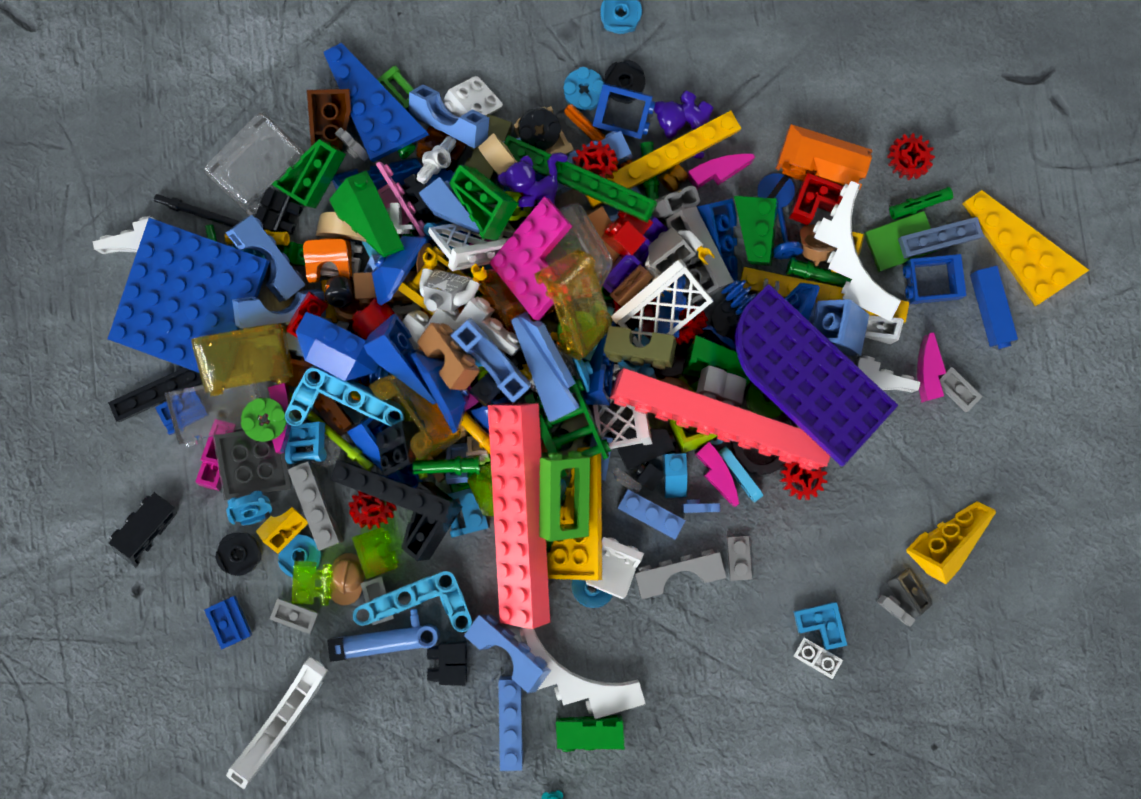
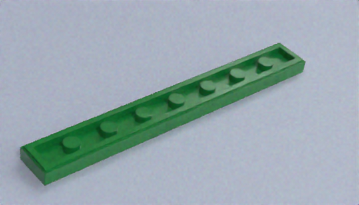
(586, 181)

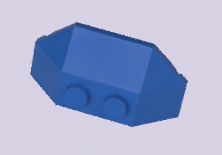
(393, 269)
(333, 348)
(450, 401)

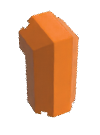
(822, 156)

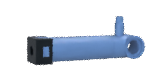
(382, 642)

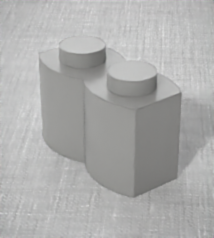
(676, 201)
(721, 386)

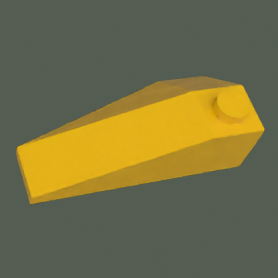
(949, 545)

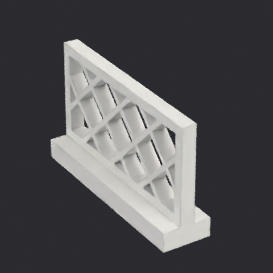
(465, 255)
(654, 290)
(641, 424)

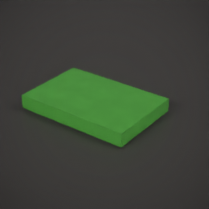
(884, 240)

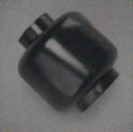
(339, 291)

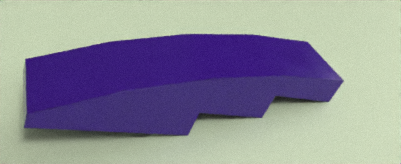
(628, 263)

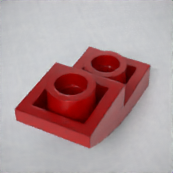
(310, 304)

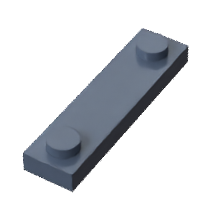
(940, 237)

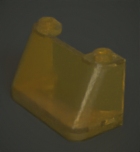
(577, 301)
(243, 358)
(434, 430)

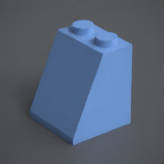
(842, 324)

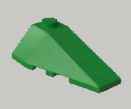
(363, 209)

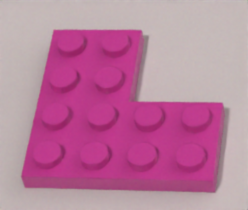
(525, 255)

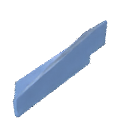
(546, 367)

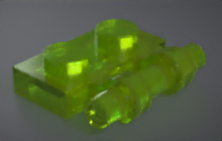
(304, 583)

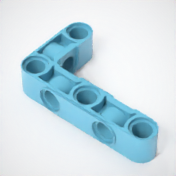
(340, 390)
(420, 591)

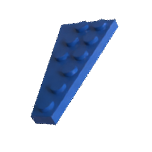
(376, 114)

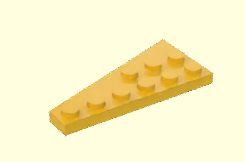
(1030, 257)
(580, 556)

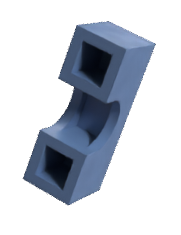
(651, 514)

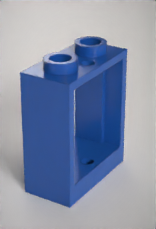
(602, 106)
(955, 278)

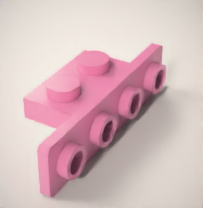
(394, 194)

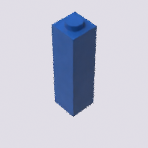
(994, 307)

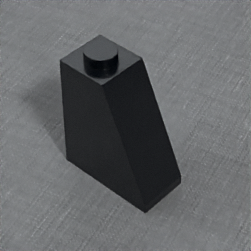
(640, 453)

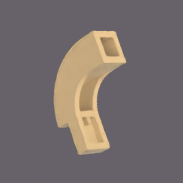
(332, 227)

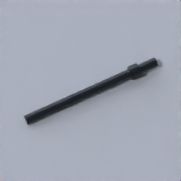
(177, 205)

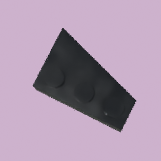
(142, 528)
(426, 533)

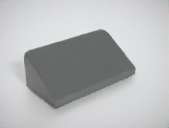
(909, 593)

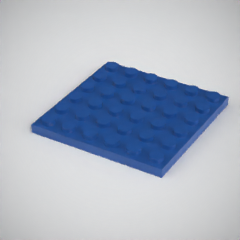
(181, 292)

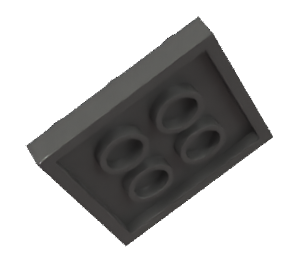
(249, 465)

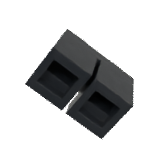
(412, 192)
(277, 210)
(452, 663)

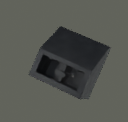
(395, 446)

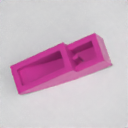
(719, 169)
(929, 368)
(282, 395)
(209, 471)
(718, 473)

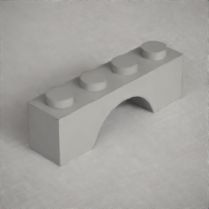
(308, 489)
(652, 580)

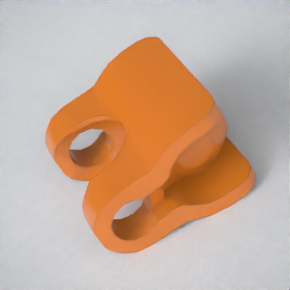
(326, 250)

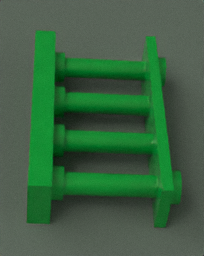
(553, 443)

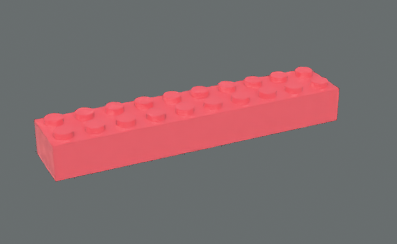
(717, 418)
(515, 488)

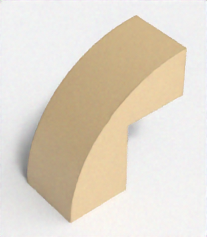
(497, 154)

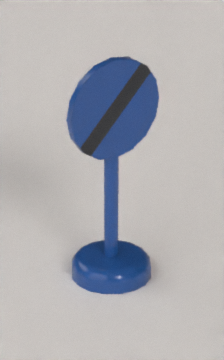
(783, 189)

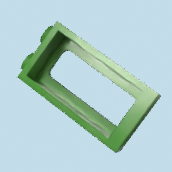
(550, 496)

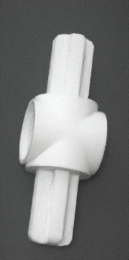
(436, 159)

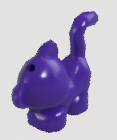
(674, 115)
(521, 178)

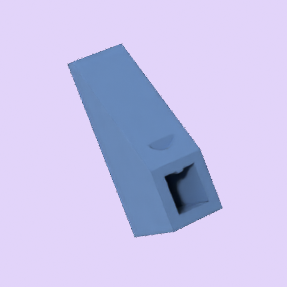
(444, 204)

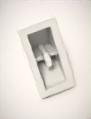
(883, 329)

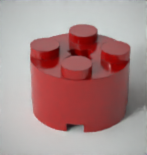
(370, 318)

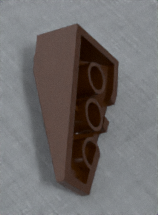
(327, 113)

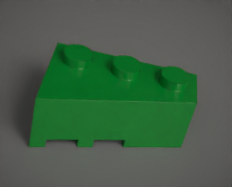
(311, 174)
(484, 200)
(758, 227)
(706, 353)
(590, 733)

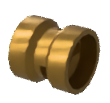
(673, 177)

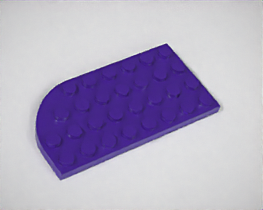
(809, 376)

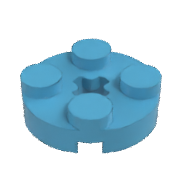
(618, 24)
(583, 77)
(248, 508)
(299, 543)

